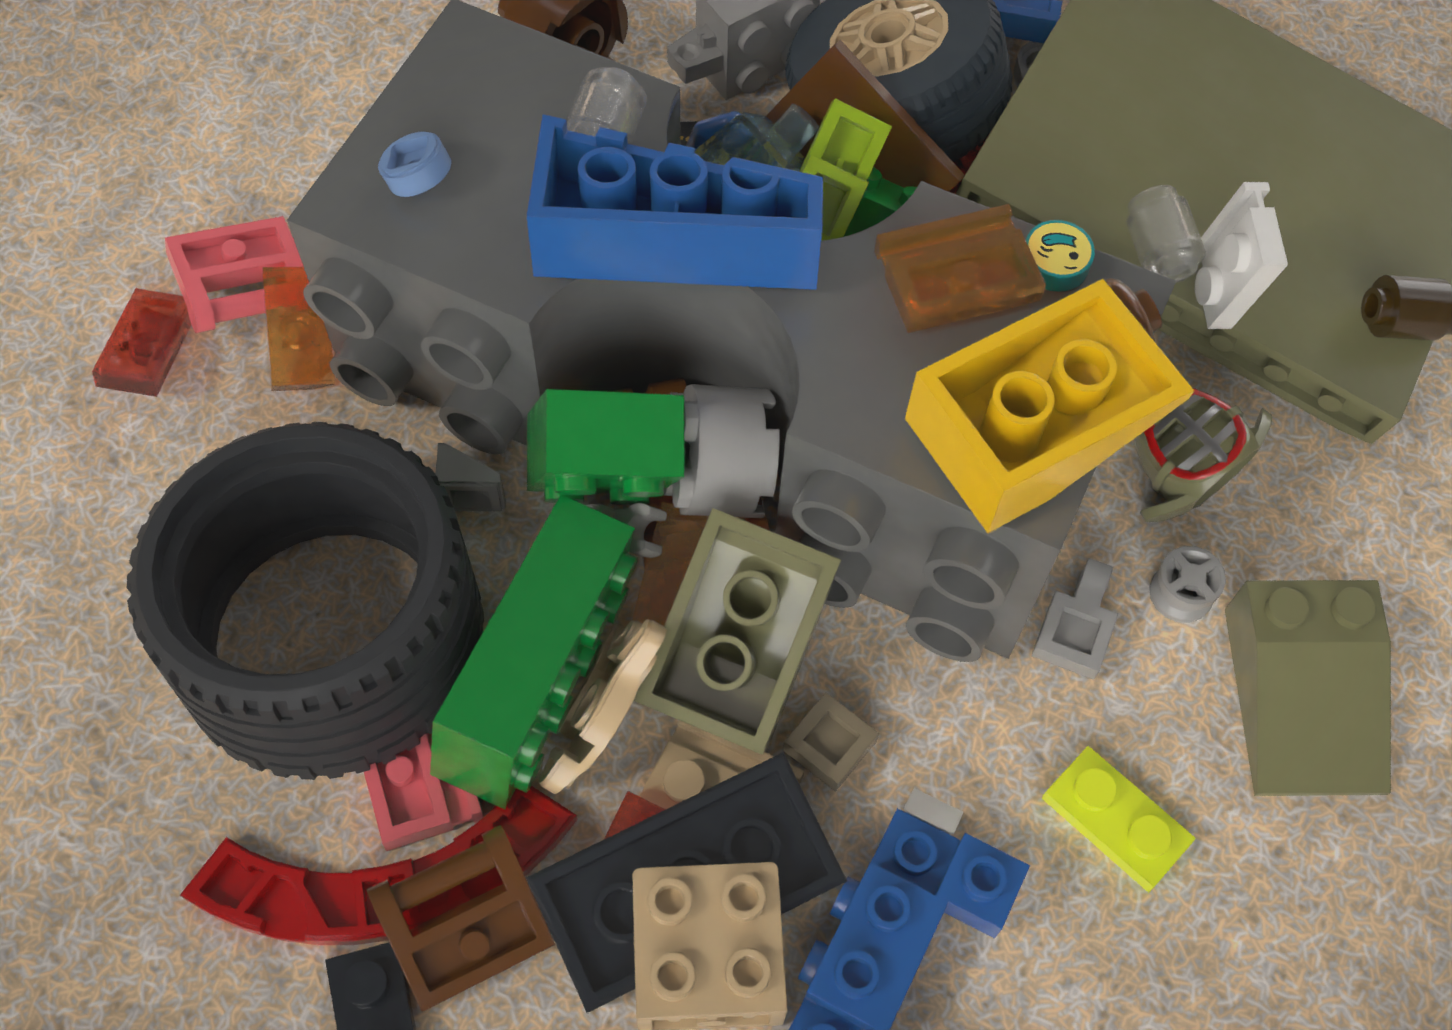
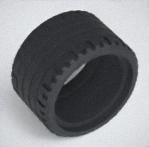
(259, 501)

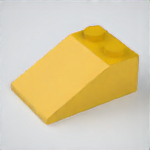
(1042, 402)

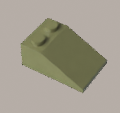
(739, 631)
(1313, 685)

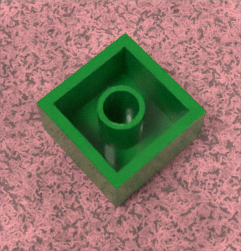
(605, 445)

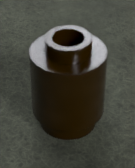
(1408, 308)

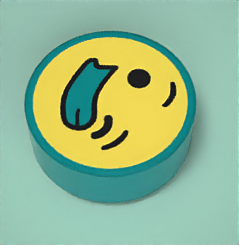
(1061, 253)

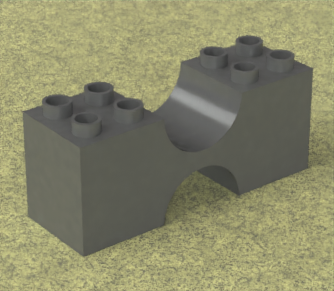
(446, 307)

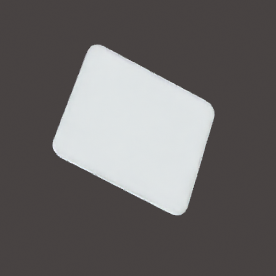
(933, 811)

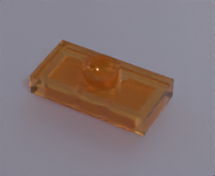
(295, 334)

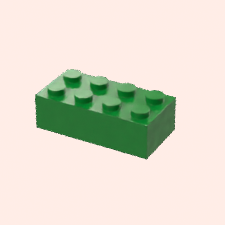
(533, 653)

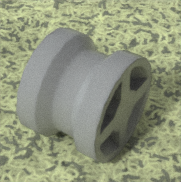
(1190, 570)

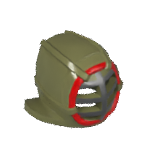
(1196, 452)

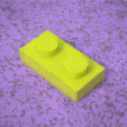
(1118, 818)

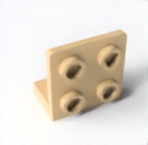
(708, 947)

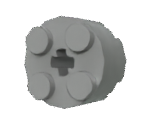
(726, 451)

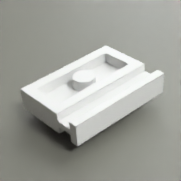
(1240, 257)

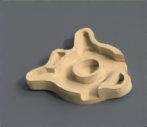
(603, 700)

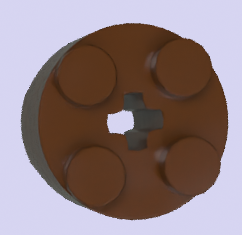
(583, 23)

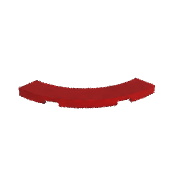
(335, 907)

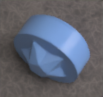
(414, 164)

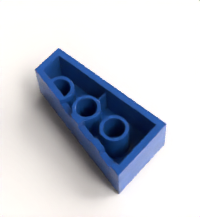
(668, 215)

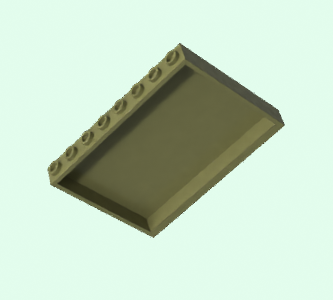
(1214, 101)

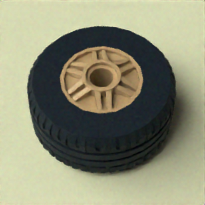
(933, 56)

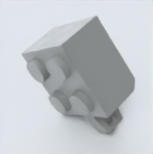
(738, 42)

